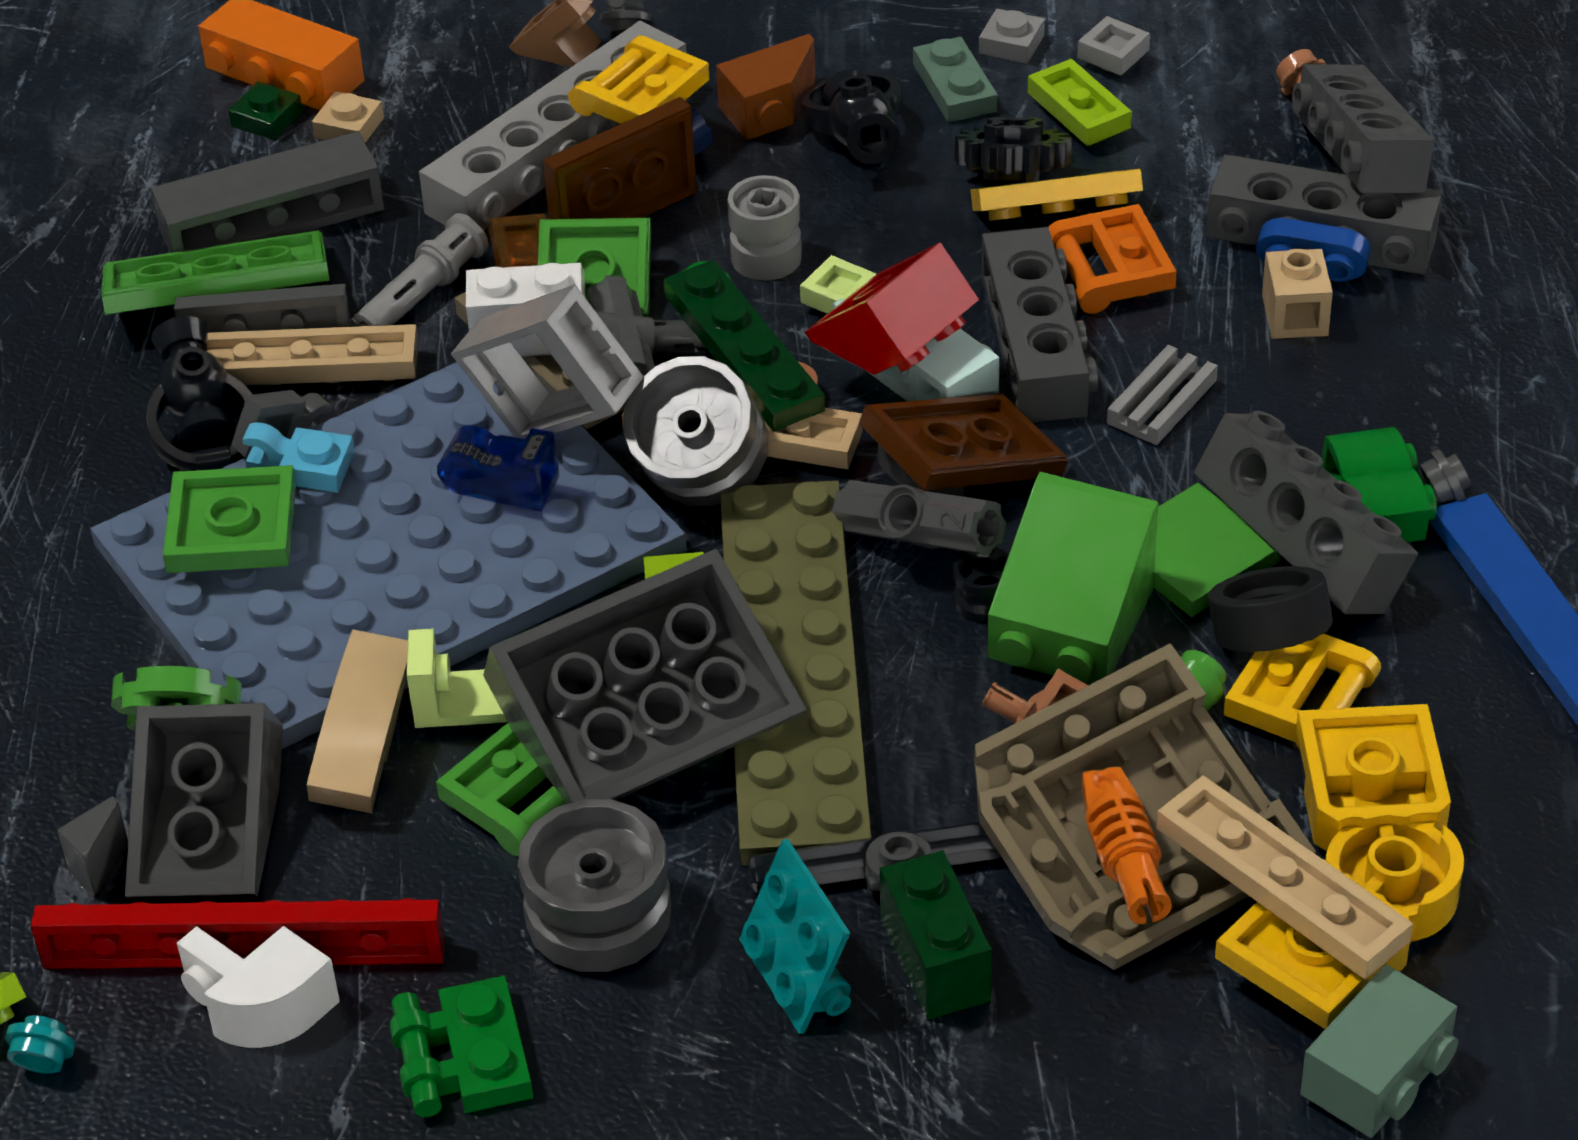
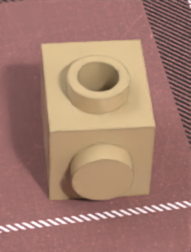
(1297, 293)

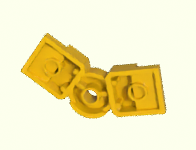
(1383, 818)

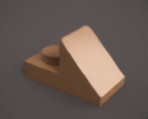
(559, 33)

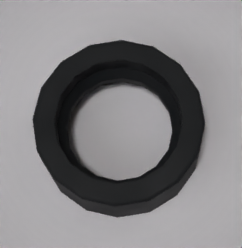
(1270, 609)

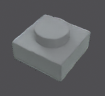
(1011, 36)
(1113, 45)

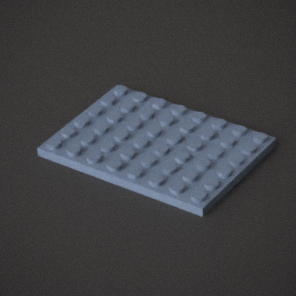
(394, 555)

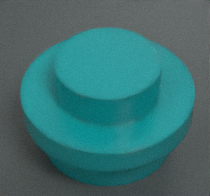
(39, 1044)

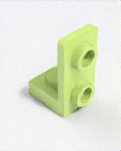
(443, 695)

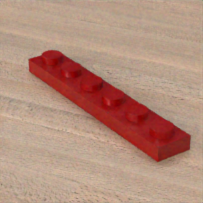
(149, 933)

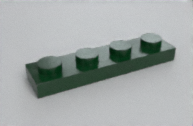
(745, 344)

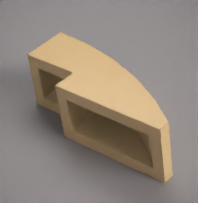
(359, 722)

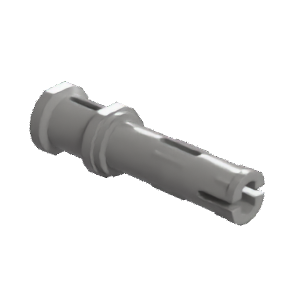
(434, 264)

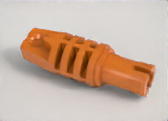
(1125, 842)

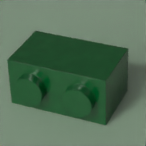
(935, 934)

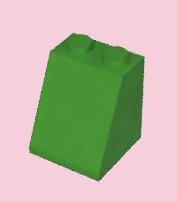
(1074, 579)

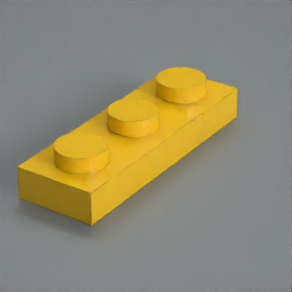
(1056, 194)

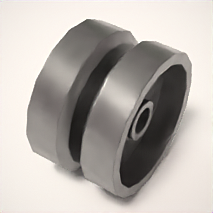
(695, 430)
(595, 885)

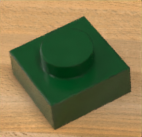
(265, 110)

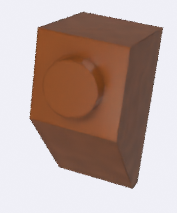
(765, 87)

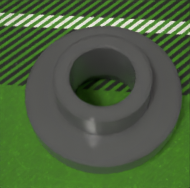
(1445, 477)

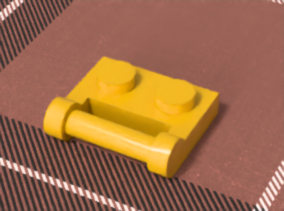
(640, 81)
(1281, 679)

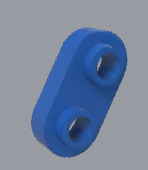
(1343, 249)

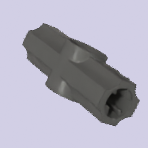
(622, 315)
(920, 517)

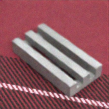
(1152, 391)

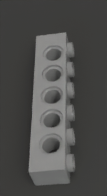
(505, 158)

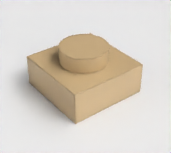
(347, 114)

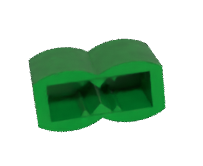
(1385, 475)

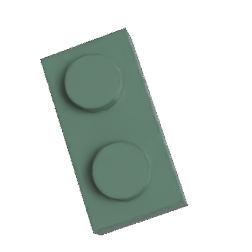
(955, 79)

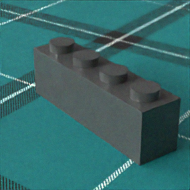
(271, 195)

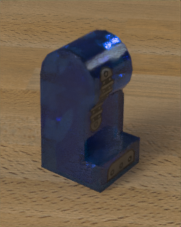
(501, 467)

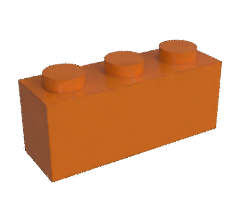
(281, 51)

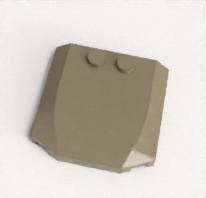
(1034, 813)

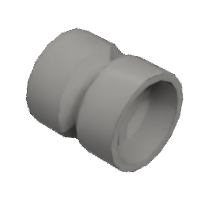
(764, 227)

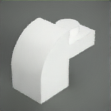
(259, 998)

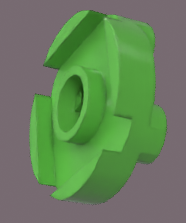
(170, 687)

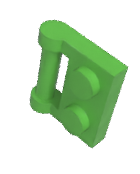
(494, 781)

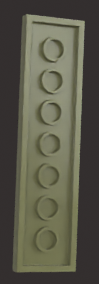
(792, 570)

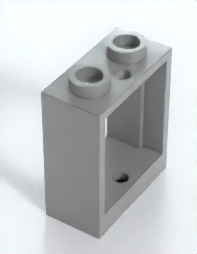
(576, 340)

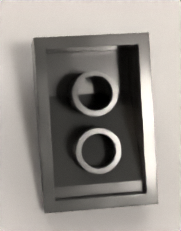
(202, 800)

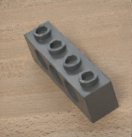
(1363, 128)
(1255, 191)
(1037, 324)
(1306, 511)

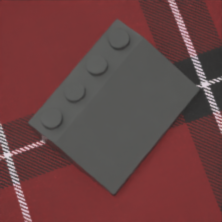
(642, 682)

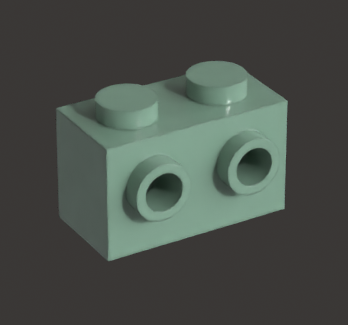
(1380, 1051)

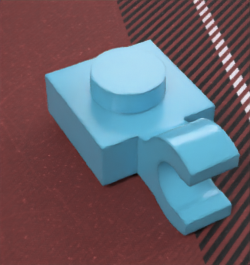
(317, 456)

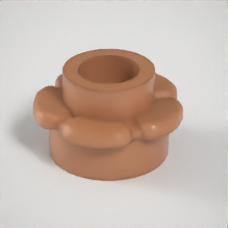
(1290, 69)

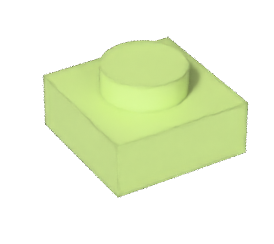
(832, 282)

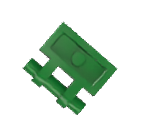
(483, 1042)

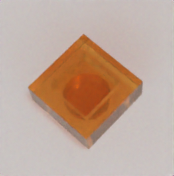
(515, 240)

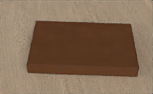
(626, 168)
(962, 441)

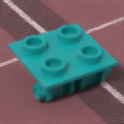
(797, 941)

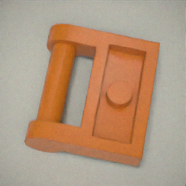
(1127, 249)

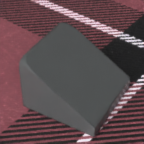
(94, 844)

